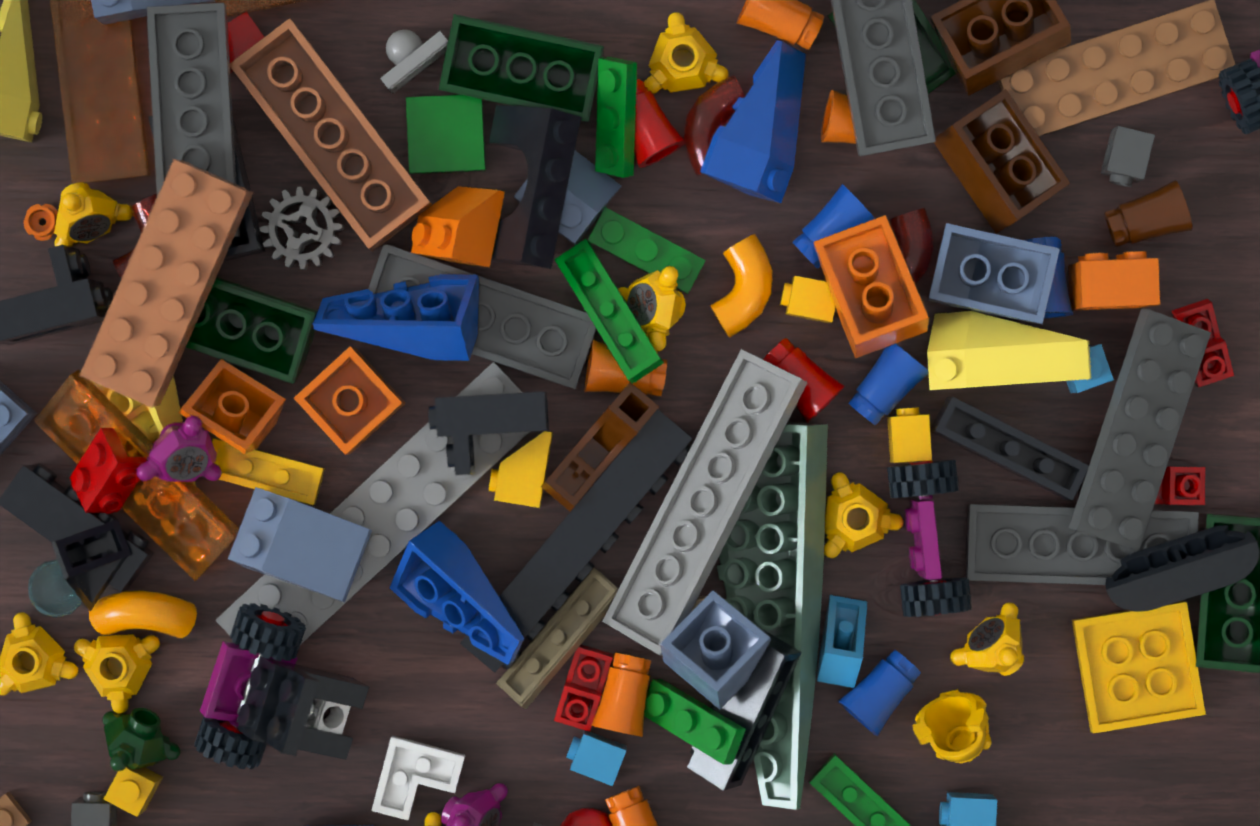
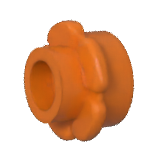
(33, 217)

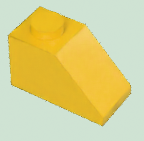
(523, 473)

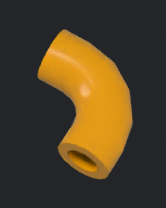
(751, 286)
(143, 611)

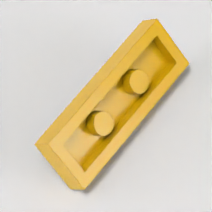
(269, 472)

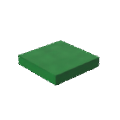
(445, 134)

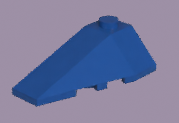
(760, 139)
(421, 320)
(446, 581)

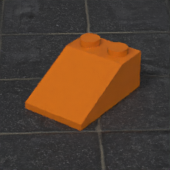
(871, 286)

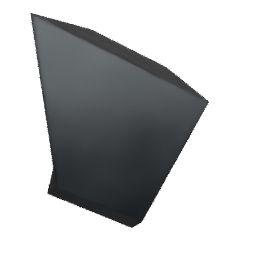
(92, 559)

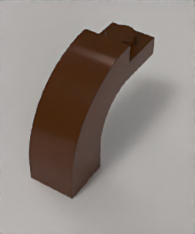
(599, 446)

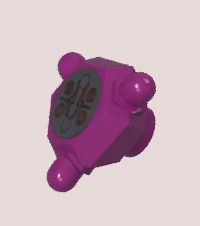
(182, 454)
(475, 808)

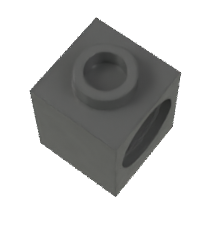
(1127, 156)
(93, 811)

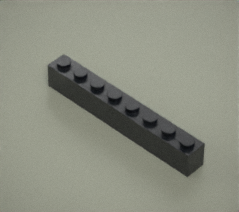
(590, 528)

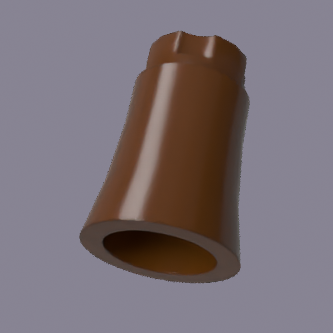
(1149, 216)

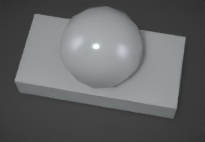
(410, 56)

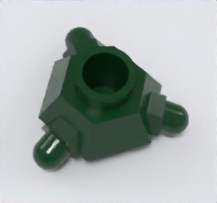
(137, 740)

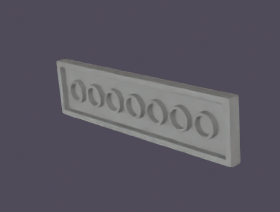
(704, 500)

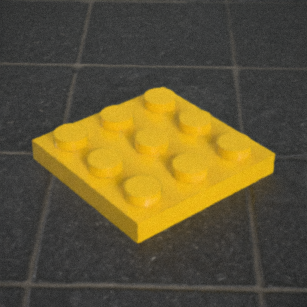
(1138, 667)

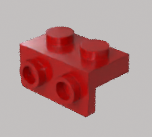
(105, 474)

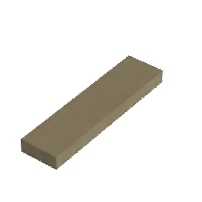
(558, 639)

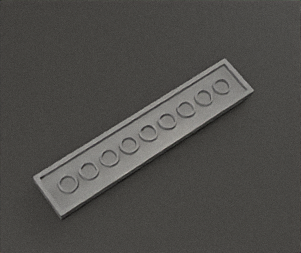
(395, 505)

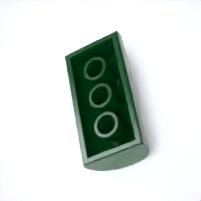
(520, 67)
(254, 330)
(1232, 613)

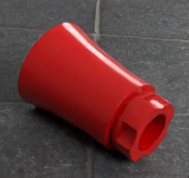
(653, 131)
(820, 387)

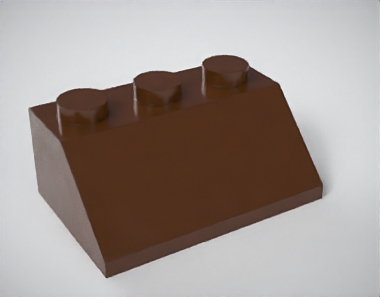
(998, 37)
(1001, 161)

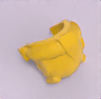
(954, 726)

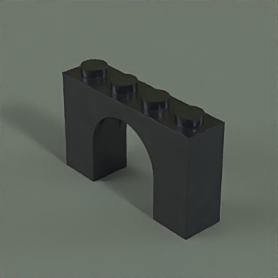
(549, 146)

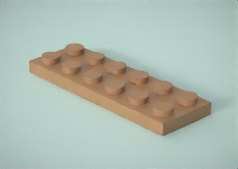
(1122, 68)

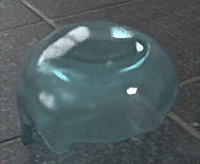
(51, 592)

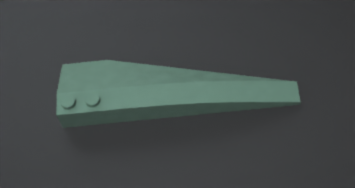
(776, 582)

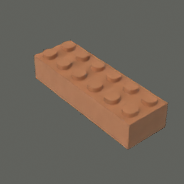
(330, 135)
(166, 283)

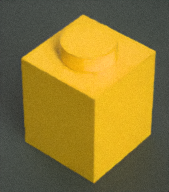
(808, 299)
(909, 436)
(133, 789)

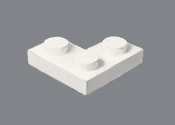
(414, 764)

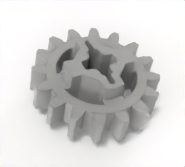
(307, 211)

